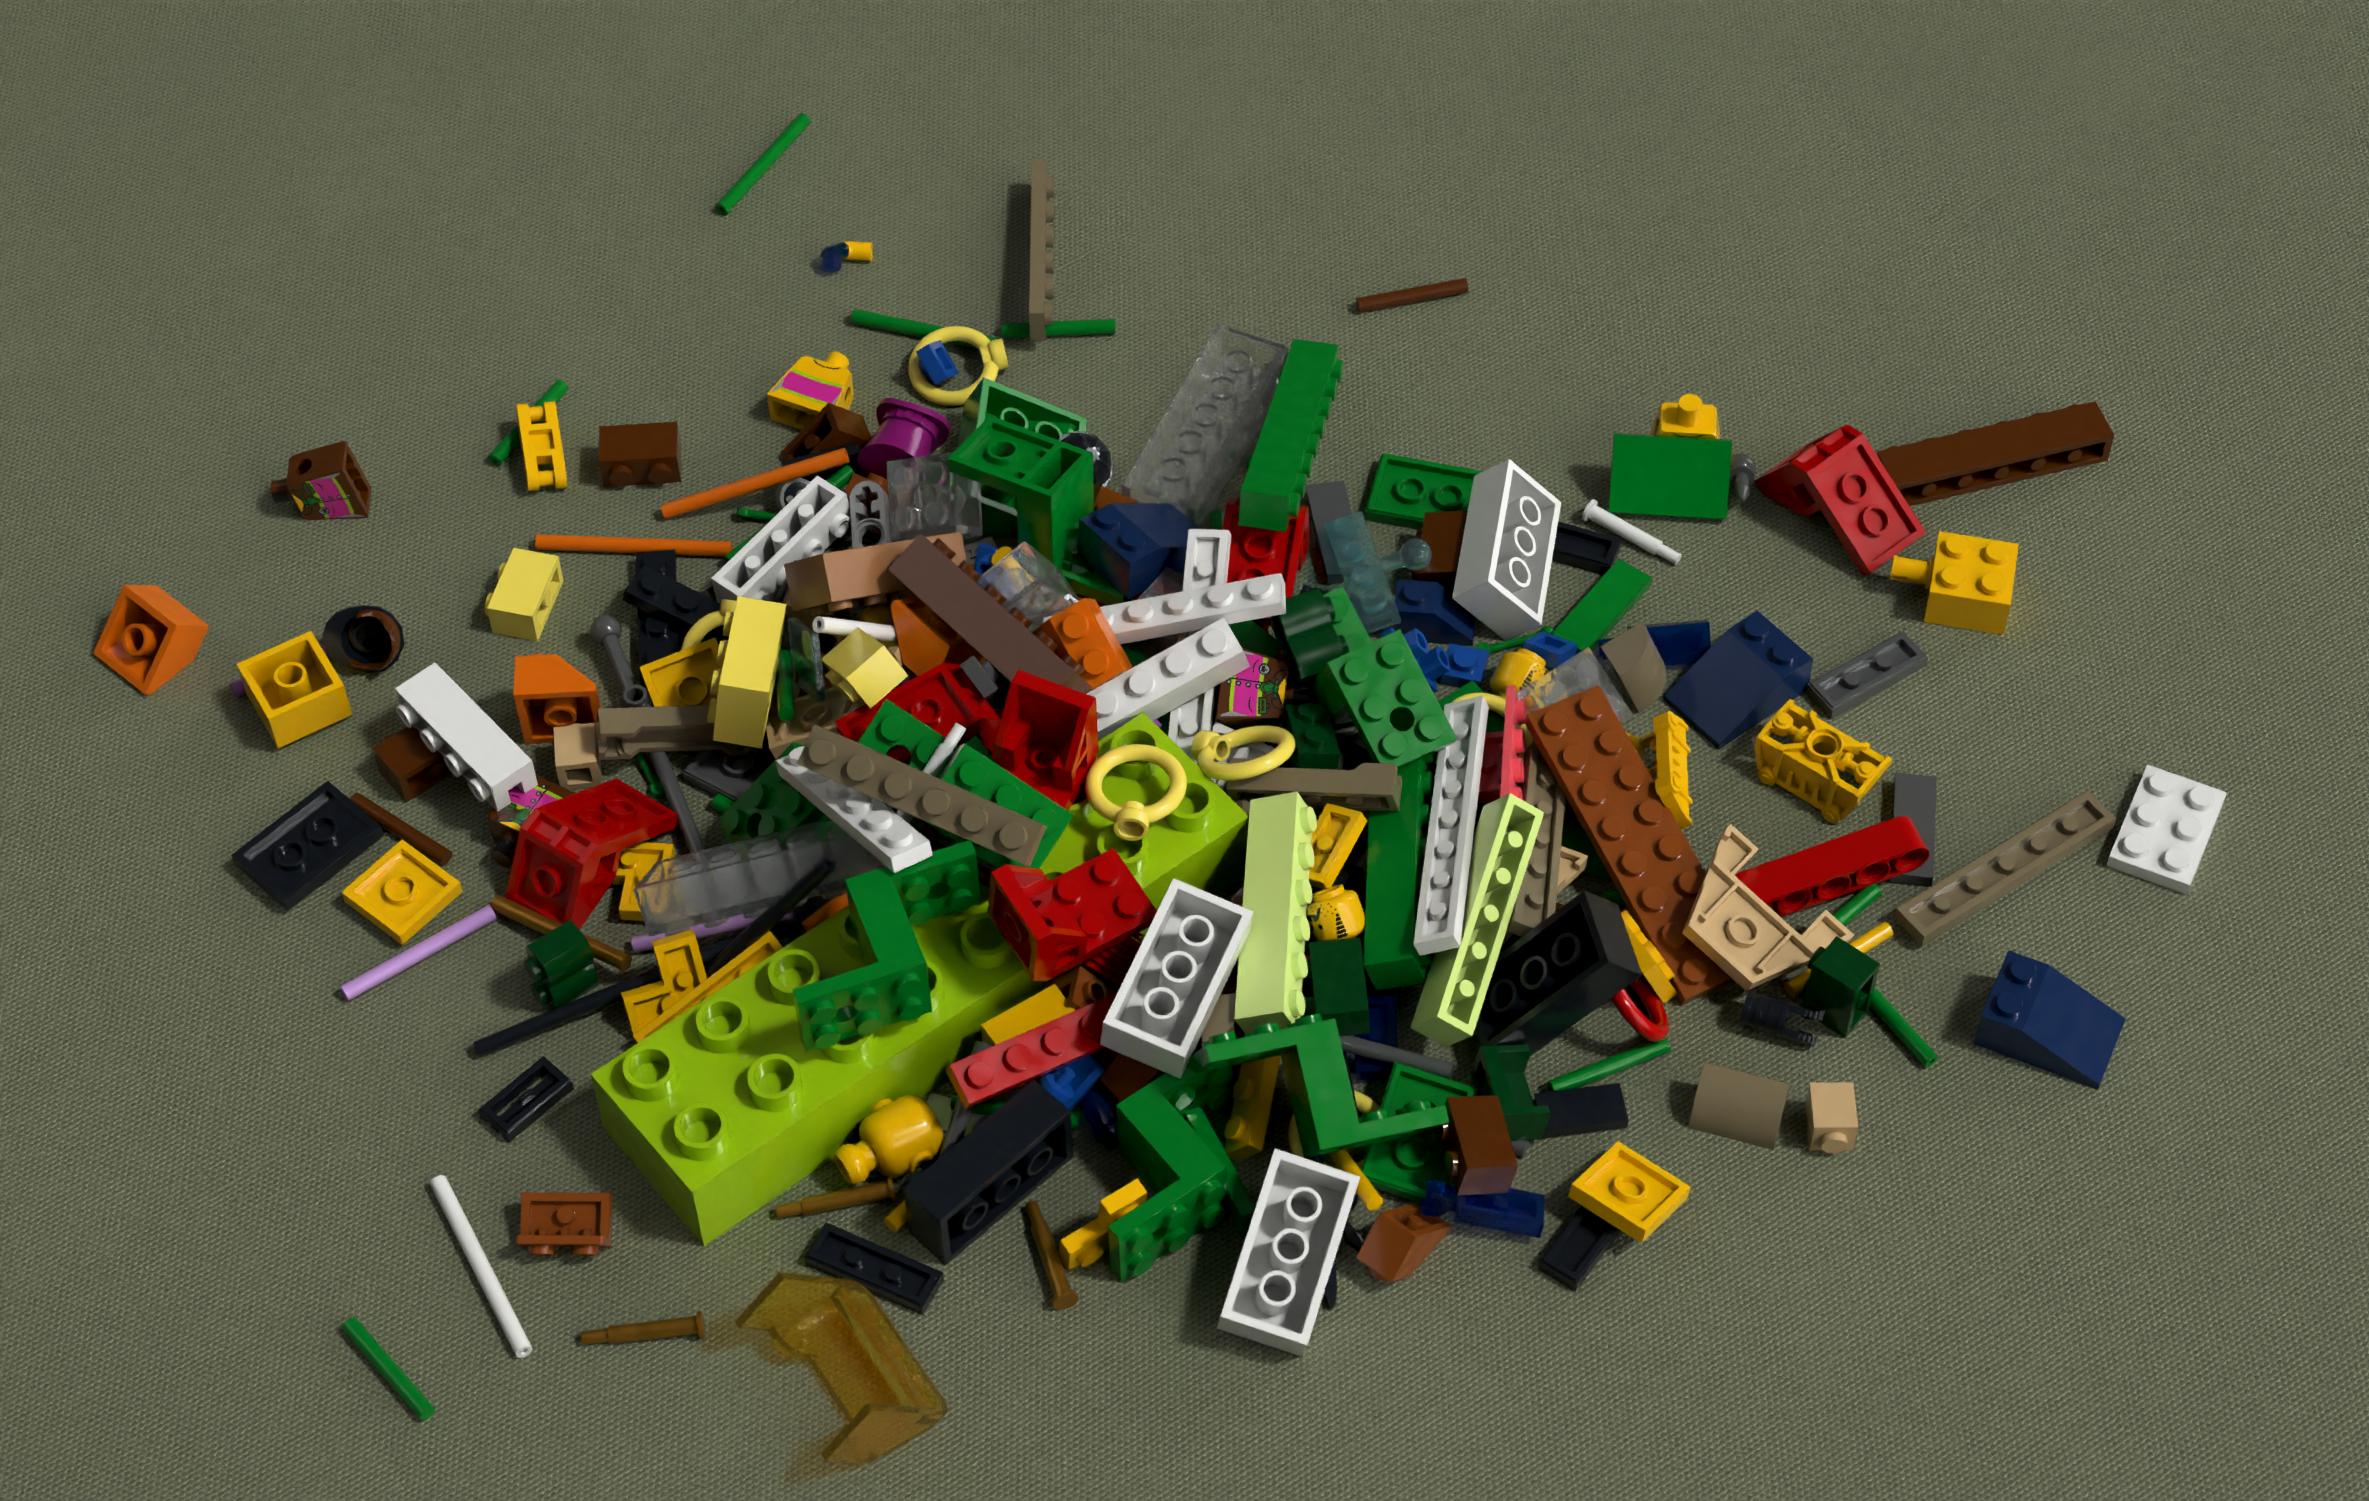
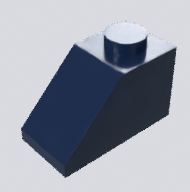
(1433, 613)

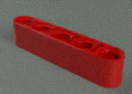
(1838, 866)

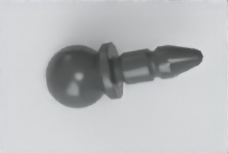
(1741, 475)

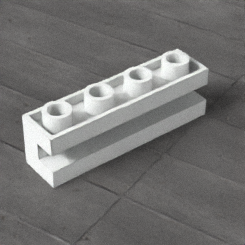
(464, 736)

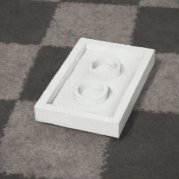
(2166, 829)

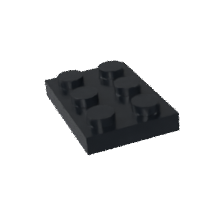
(307, 845)

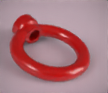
(1653, 1030)

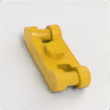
(541, 445)

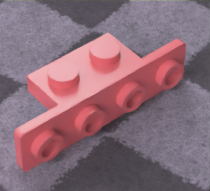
(1501, 762)

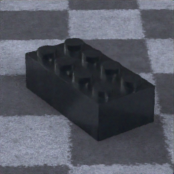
(1557, 974)
(988, 1171)

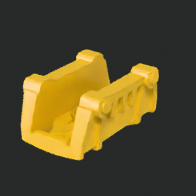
(1811, 761)
(1670, 764)

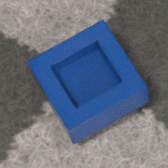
(936, 362)
(1551, 649)
(1466, 665)

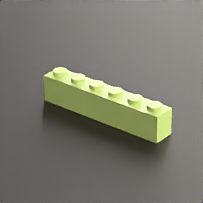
(1278, 894)
(1463, 974)

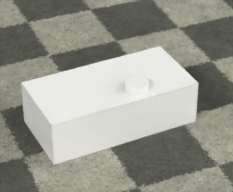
(1507, 550)
(1176, 978)
(1288, 1252)

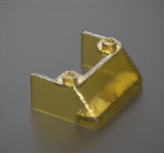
(855, 1356)

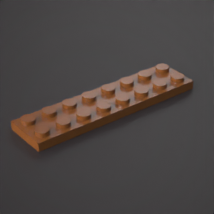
(1628, 829)

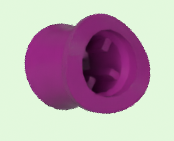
(903, 433)

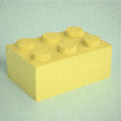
(747, 673)

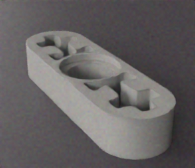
(858, 511)

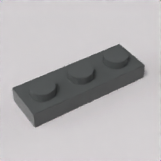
(986, 679)

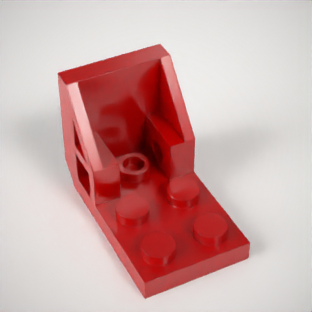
(1853, 492)
(1265, 551)
(939, 701)
(1048, 737)
(574, 847)
(1069, 917)

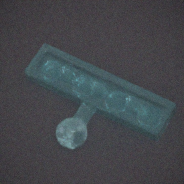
(1366, 572)

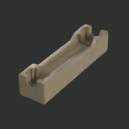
(633, 730)
(1364, 788)

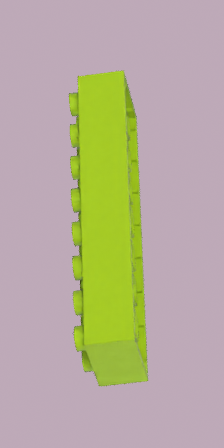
(735, 1109)

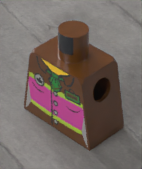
(325, 484)
(1257, 694)
(507, 822)

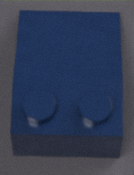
(1134, 543)
(1741, 680)
(2048, 1022)

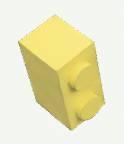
(524, 594)
(862, 668)

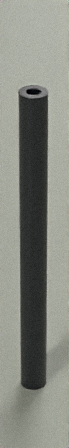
(773, 914)

